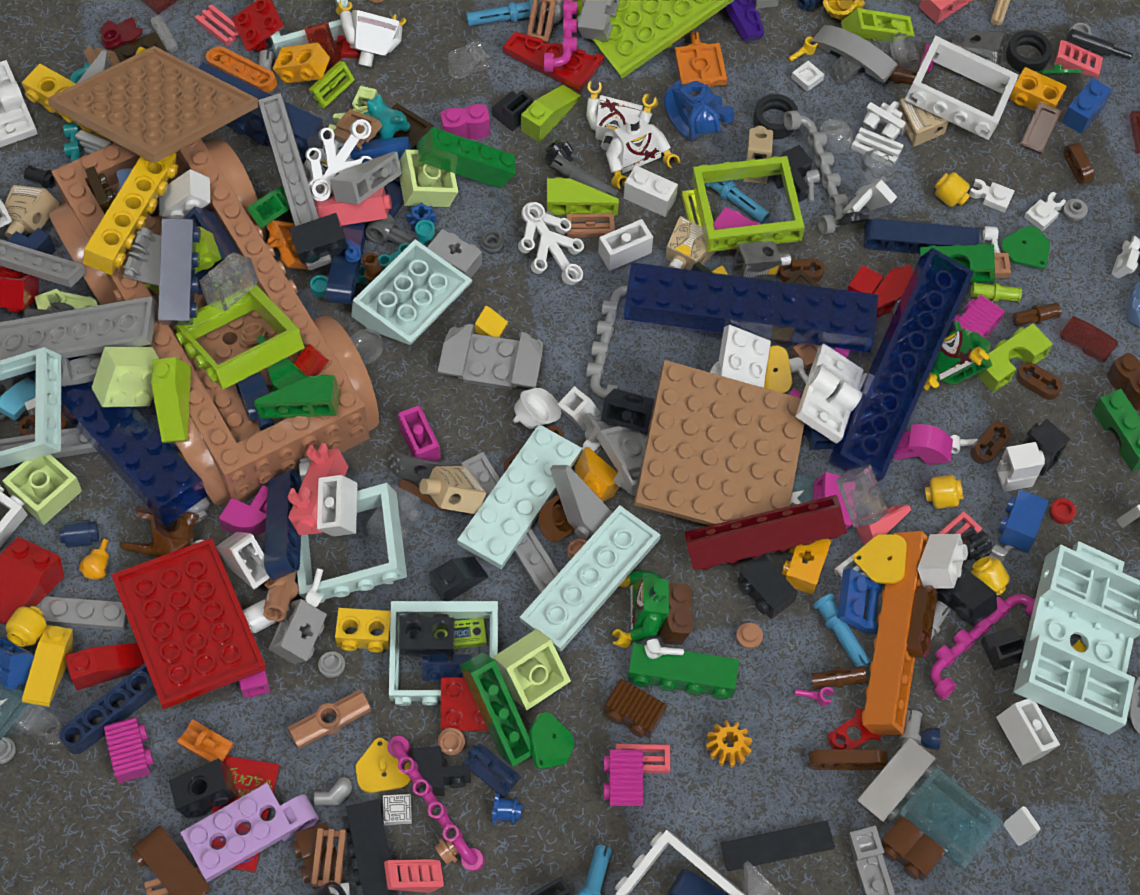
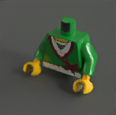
(960, 357)
(648, 606)

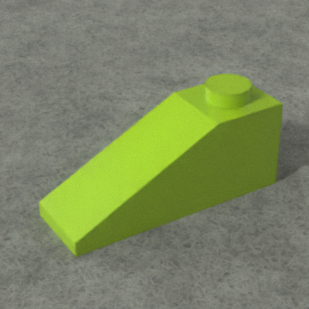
(877, 25)
(547, 112)
(573, 197)
(171, 397)

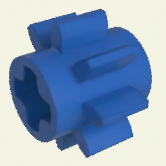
(419, 213)

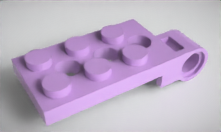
(289, 818)

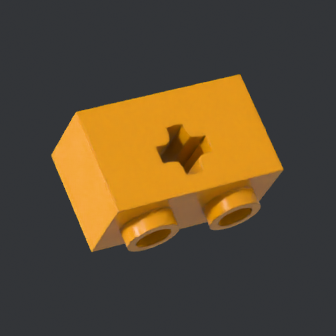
(802, 575)

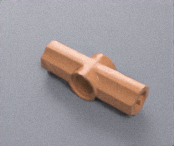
(279, 596)
(314, 728)

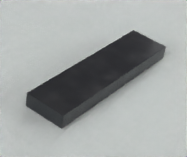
(777, 845)

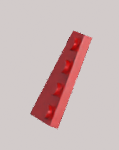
(531, 52)

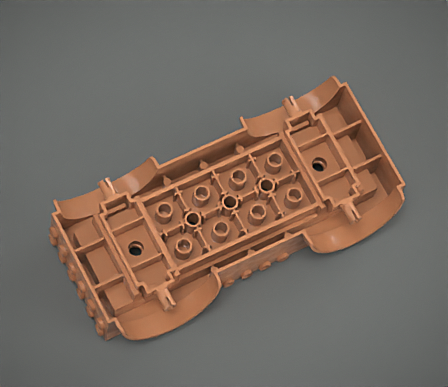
(222, 442)

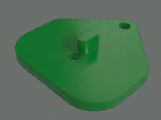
(1057, 70)
(1032, 252)
(544, 747)

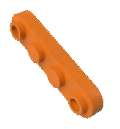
(241, 68)

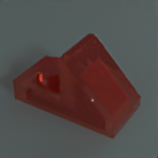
(322, 34)

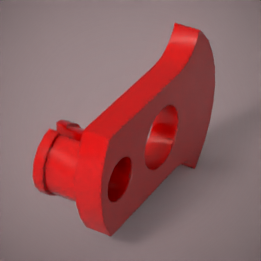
(840, 733)

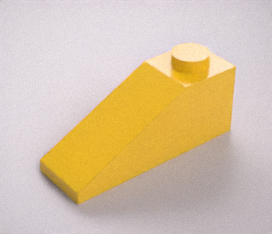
(48, 665)

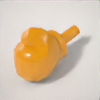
(94, 564)

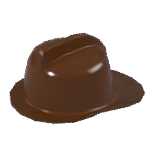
(553, 520)

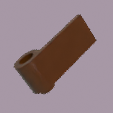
(169, 864)

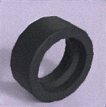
(1031, 38)
(778, 102)

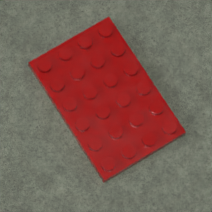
(188, 623)

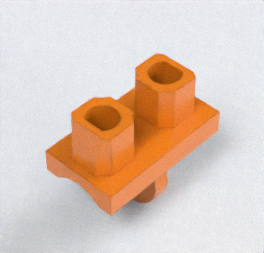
(205, 742)

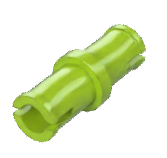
(996, 292)

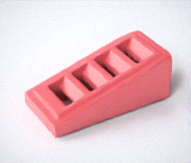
(1068, 49)
(885, 524)
(429, 870)

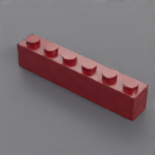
(765, 532)

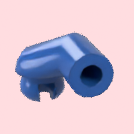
(353, 252)

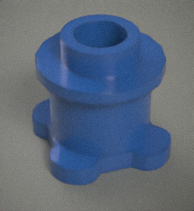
(506, 809)

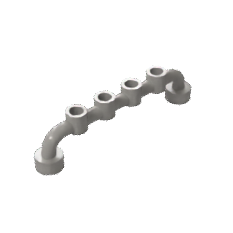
(829, 180)
(601, 349)

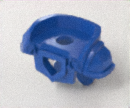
(695, 114)

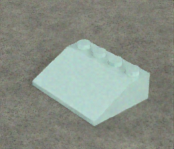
(409, 294)

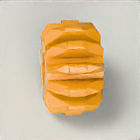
(719, 748)

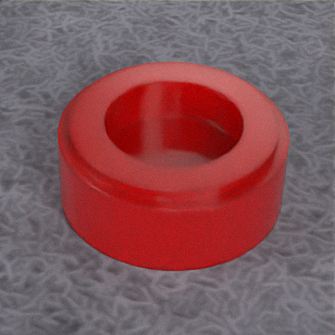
(1062, 511)

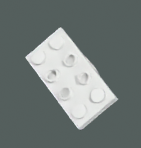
(14, 116)
(742, 356)
(830, 393)

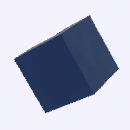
(38, 240)

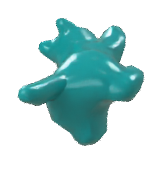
(391, 119)

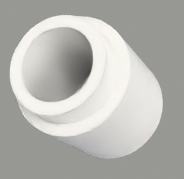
(255, 617)

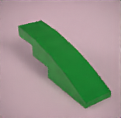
(269, 207)

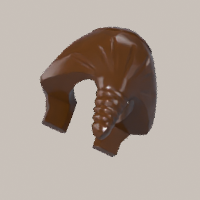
(164, 539)

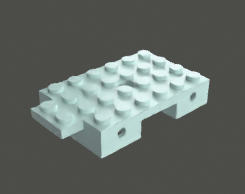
(1089, 597)

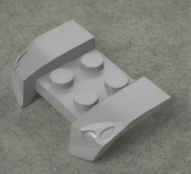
(491, 359)
(623, 447)

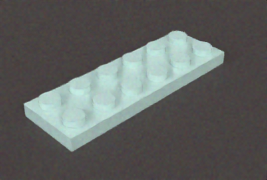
(518, 497)
(590, 577)

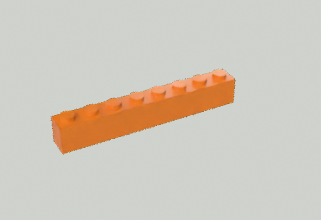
(892, 664)

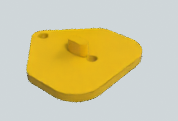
(782, 379)
(875, 557)
(374, 763)

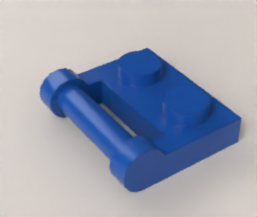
(853, 599)

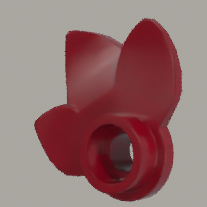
(115, 35)

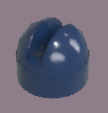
(931, 738)

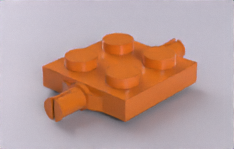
(700, 63)
(281, 238)

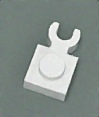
(994, 196)
(1043, 213)
(1127, 260)

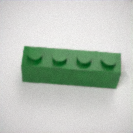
(466, 157)
(691, 672)
(497, 708)

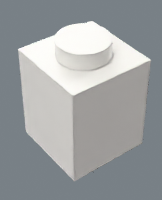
(576, 405)

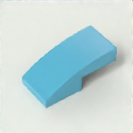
(13, 399)

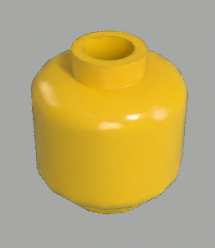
(952, 189)
(944, 491)
(991, 573)
(25, 626)

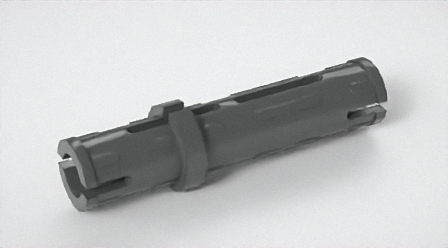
(576, 173)

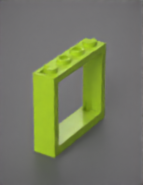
(730, 237)
(251, 361)

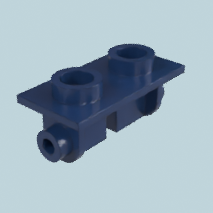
(436, 666)
(491, 769)

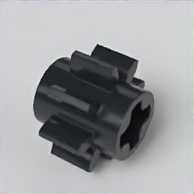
(556, 147)
(977, 544)

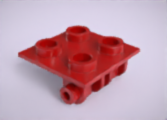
(257, 24)
(459, 706)

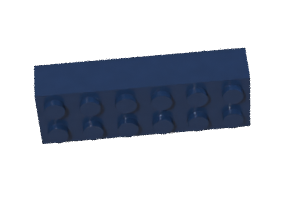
(304, 125)

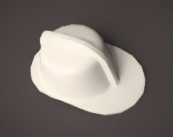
(536, 408)

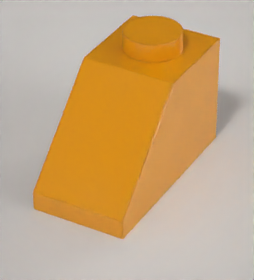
(596, 474)

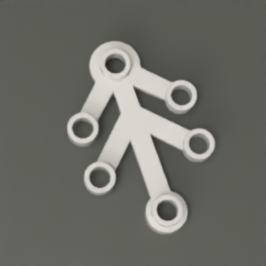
(335, 163)
(551, 241)

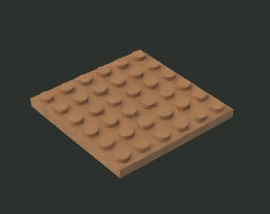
(153, 103)
(717, 447)

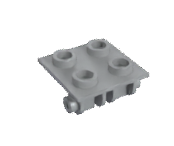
(145, 258)

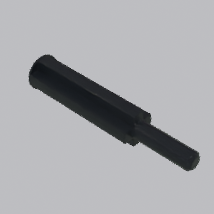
(1096, 44)

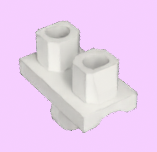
(886, 115)

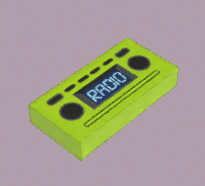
(467, 633)

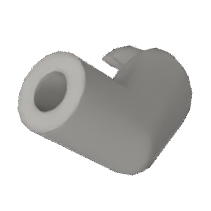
(336, 795)

